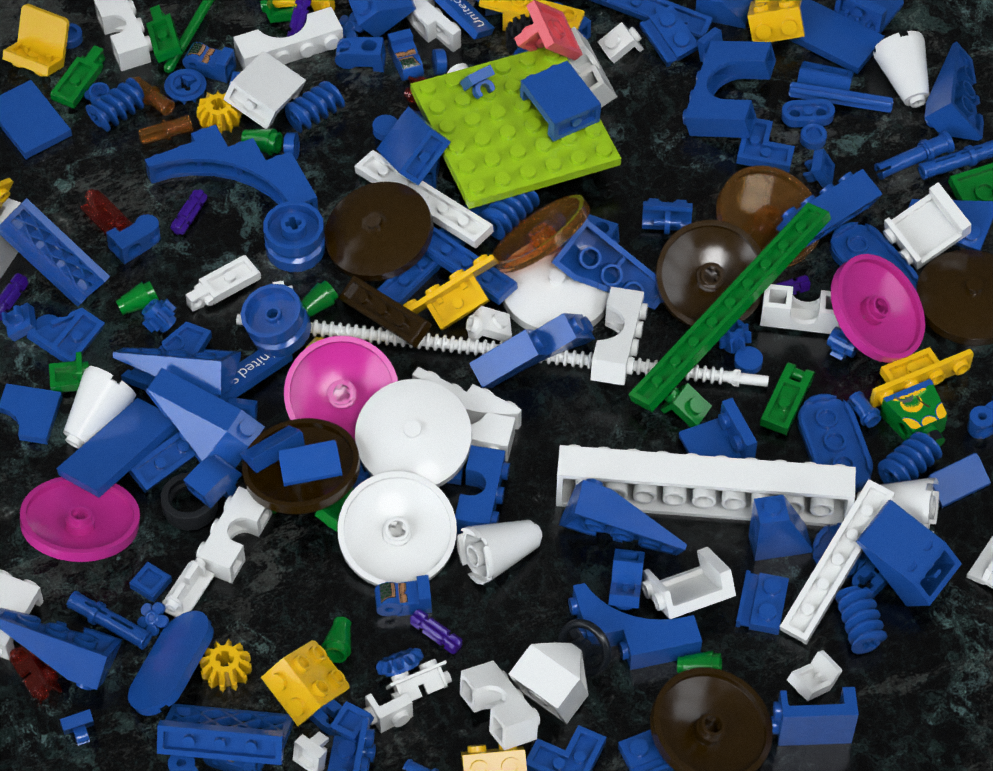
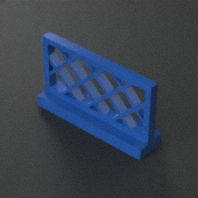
(52, 253)
(219, 741)

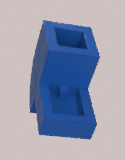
(212, 480)
(626, 579)

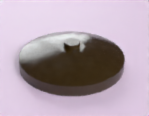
(379, 231)
(701, 265)
(959, 296)
(268, 486)
(710, 722)

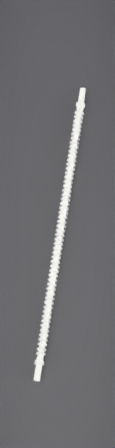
(734, 377)

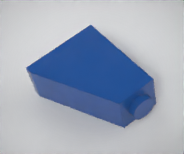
(777, 529)

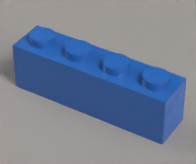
(843, 201)

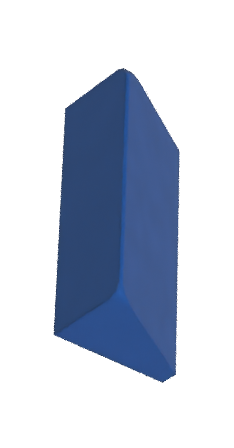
(825, 75)
(266, 451)
(310, 463)
(960, 479)

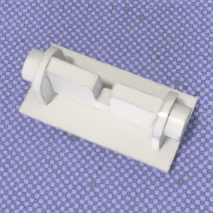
(188, 588)
(430, 676)

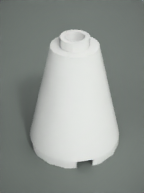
(905, 66)
(95, 405)
(917, 499)
(496, 547)

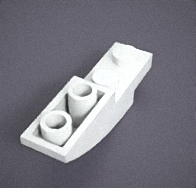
(433, 24)
(476, 400)

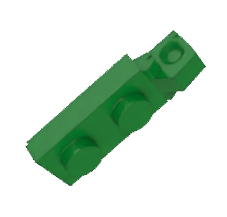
(163, 35)
(78, 78)

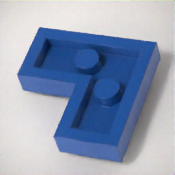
(762, 152)
(579, 755)

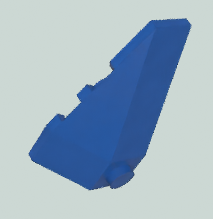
(953, 98)
(603, 264)
(208, 370)
(204, 419)
(602, 510)
(75, 655)

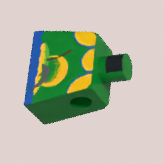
(916, 411)

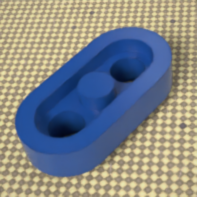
(811, 111)

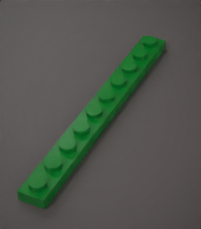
(729, 307)

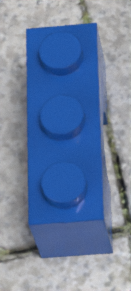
(483, 470)

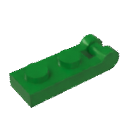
(786, 398)

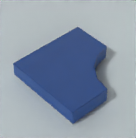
(32, 410)

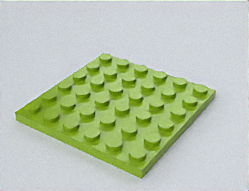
(504, 142)

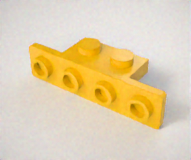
(515, 8)
(457, 296)
(919, 368)

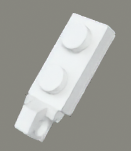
(223, 283)

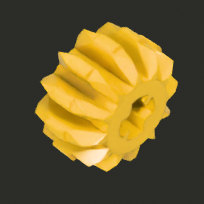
(217, 111)
(217, 673)

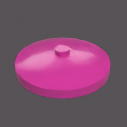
(877, 308)
(336, 380)
(76, 524)

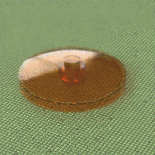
(758, 199)
(541, 233)

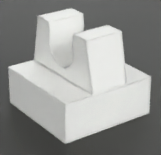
(311, 752)

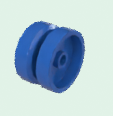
(294, 236)
(276, 320)

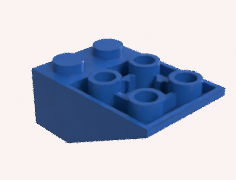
(908, 555)

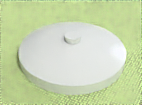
(548, 292)
(414, 430)
(396, 528)

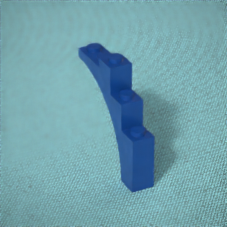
(243, 162)

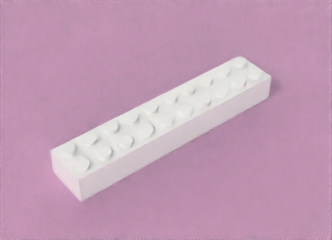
(709, 484)

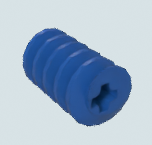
(116, 104)
(313, 104)
(507, 212)
(909, 459)
(860, 619)

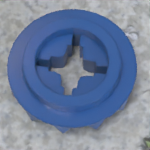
(191, 79)
(399, 662)

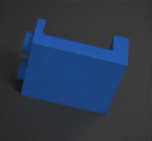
(561, 99)
(413, 146)
(815, 722)

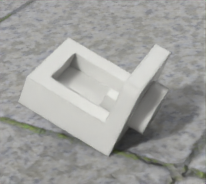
(620, 41)
(490, 324)
(815, 677)
(393, 713)

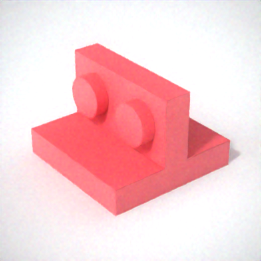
(548, 31)

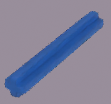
(841, 97)

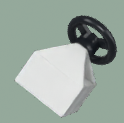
(556, 671)

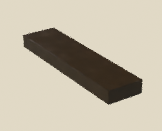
(385, 311)

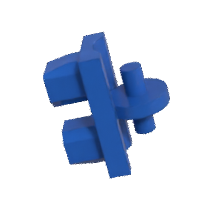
(666, 215)

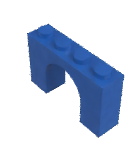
(722, 64)

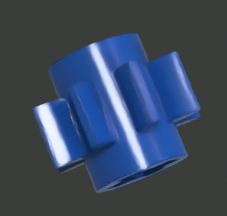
(159, 315)
(736, 337)
(840, 345)

